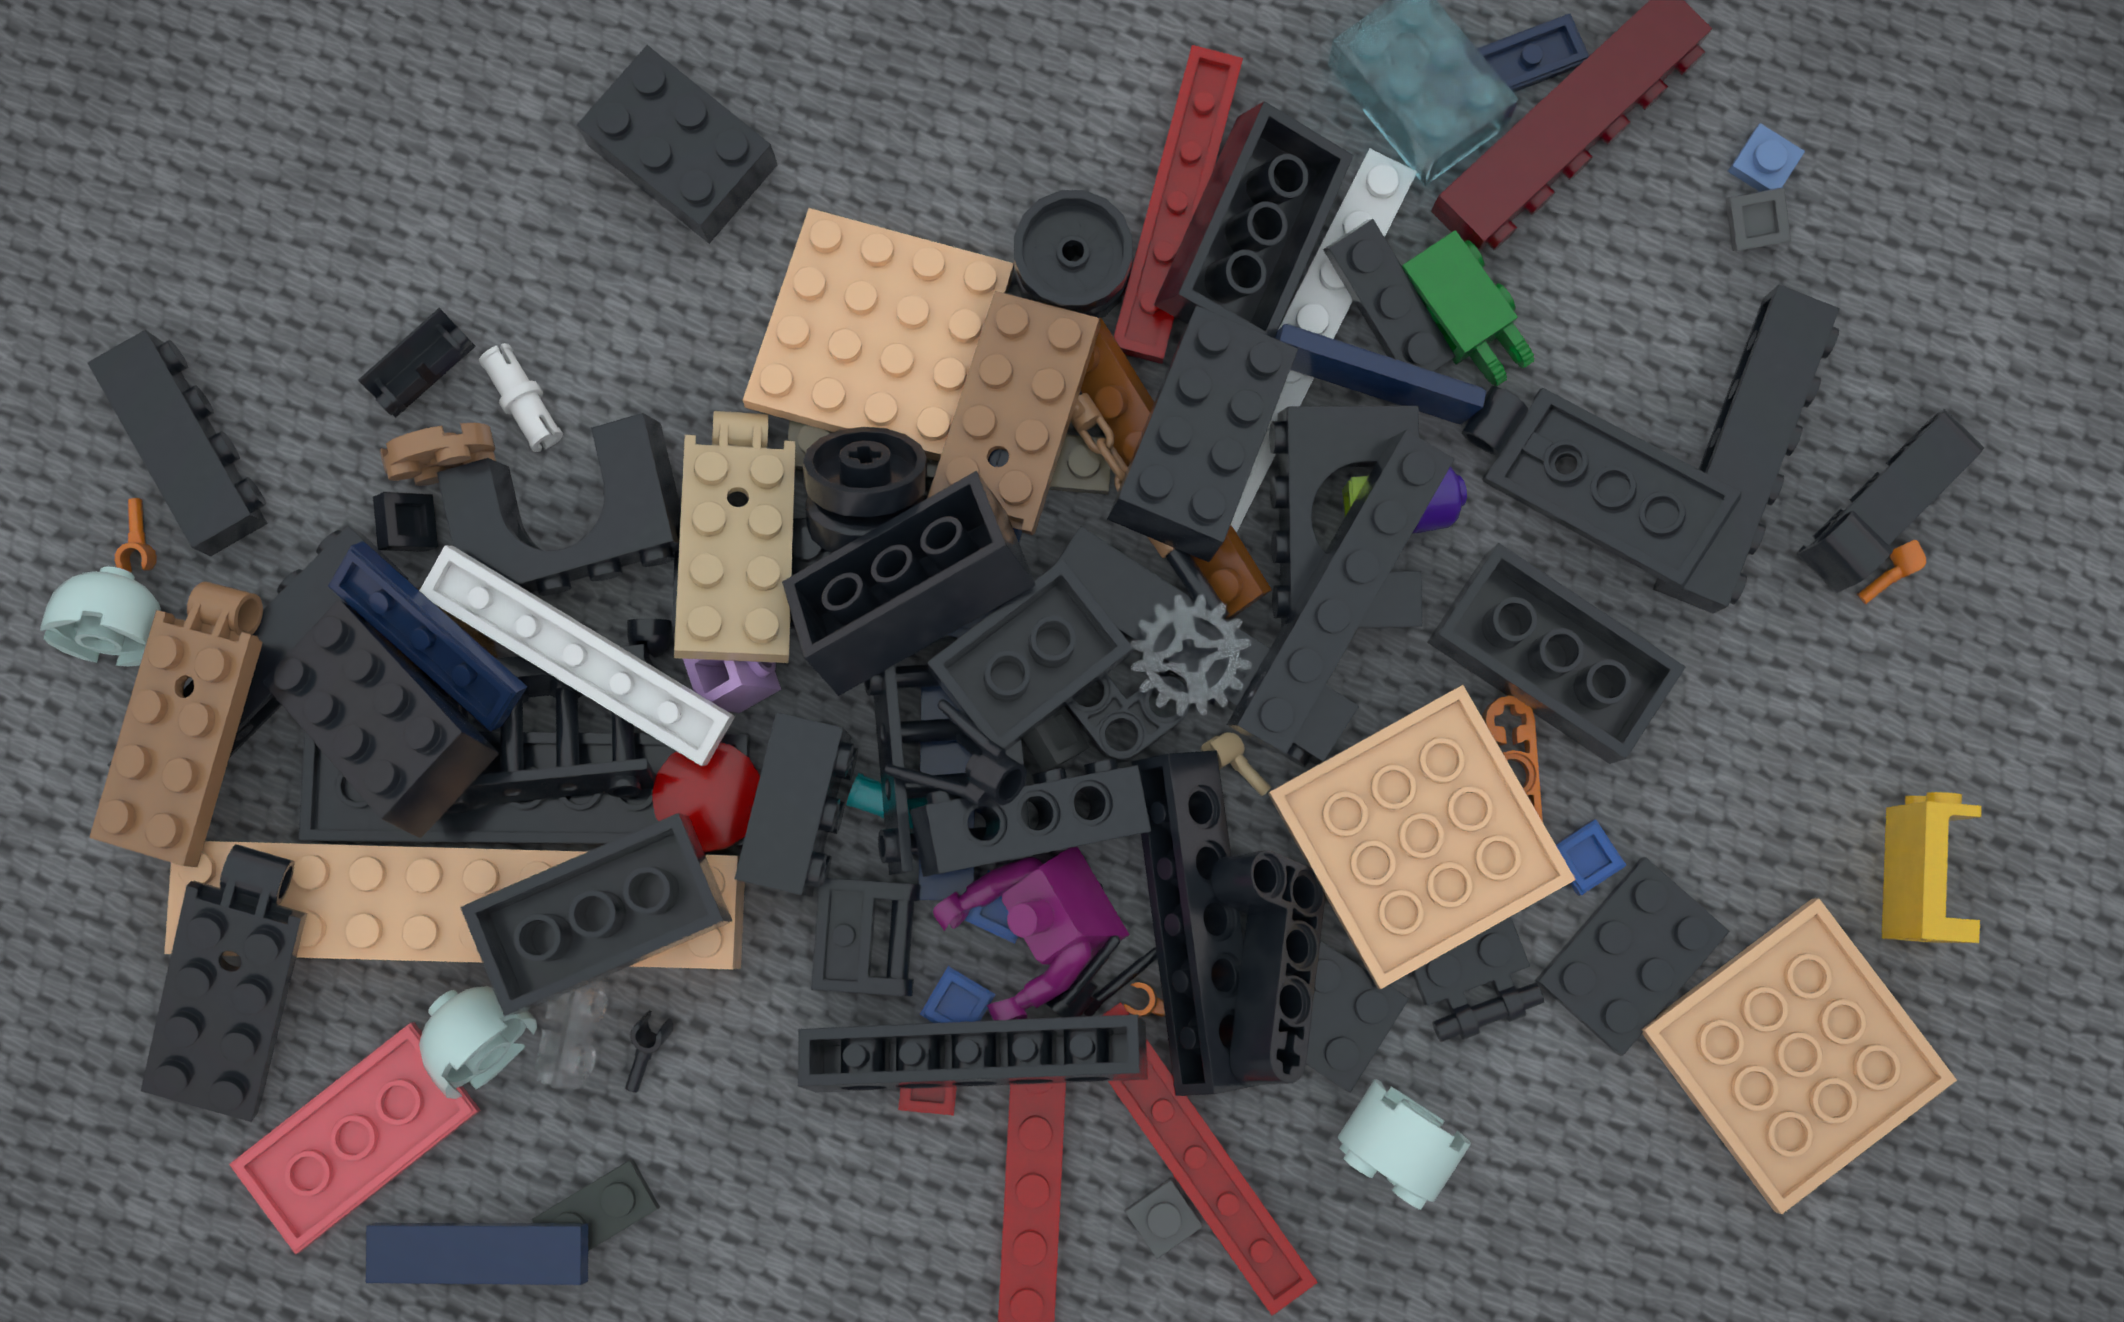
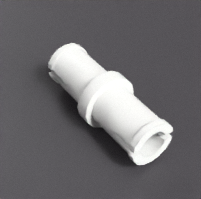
(520, 397)

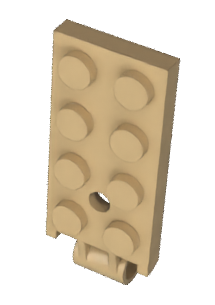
(735, 556)

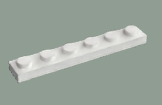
(576, 655)

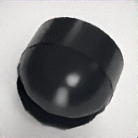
(653, 633)

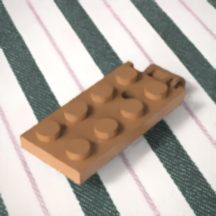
(1019, 402)
(178, 746)

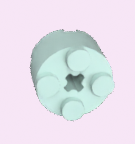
(1401, 1143)

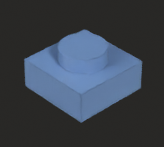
(1765, 159)

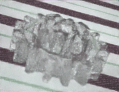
(1196, 680)

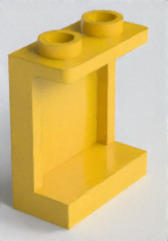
(1918, 870)

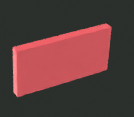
(350, 1141)

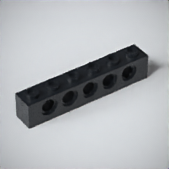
(1193, 931)
(973, 1053)

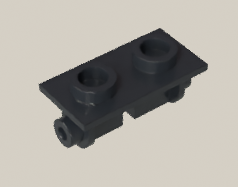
(416, 363)

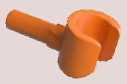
(136, 540)
(1906, 559)
(1155, 1004)

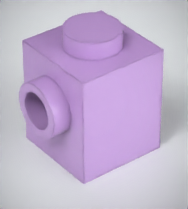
(732, 683)

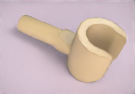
(1231, 750)

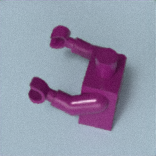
(1054, 909)

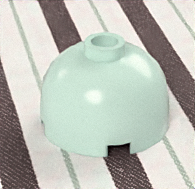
(101, 615)
(470, 1039)

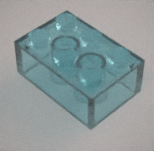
(1422, 84)

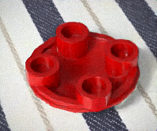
(712, 795)

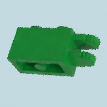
(1468, 305)

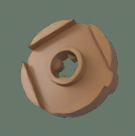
(431, 451)

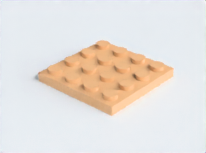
(874, 330)
(1421, 837)
(1797, 1055)

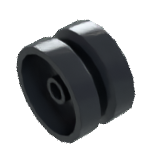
(1056, 232)
(860, 482)

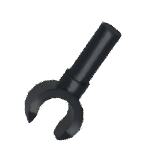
(646, 1044)

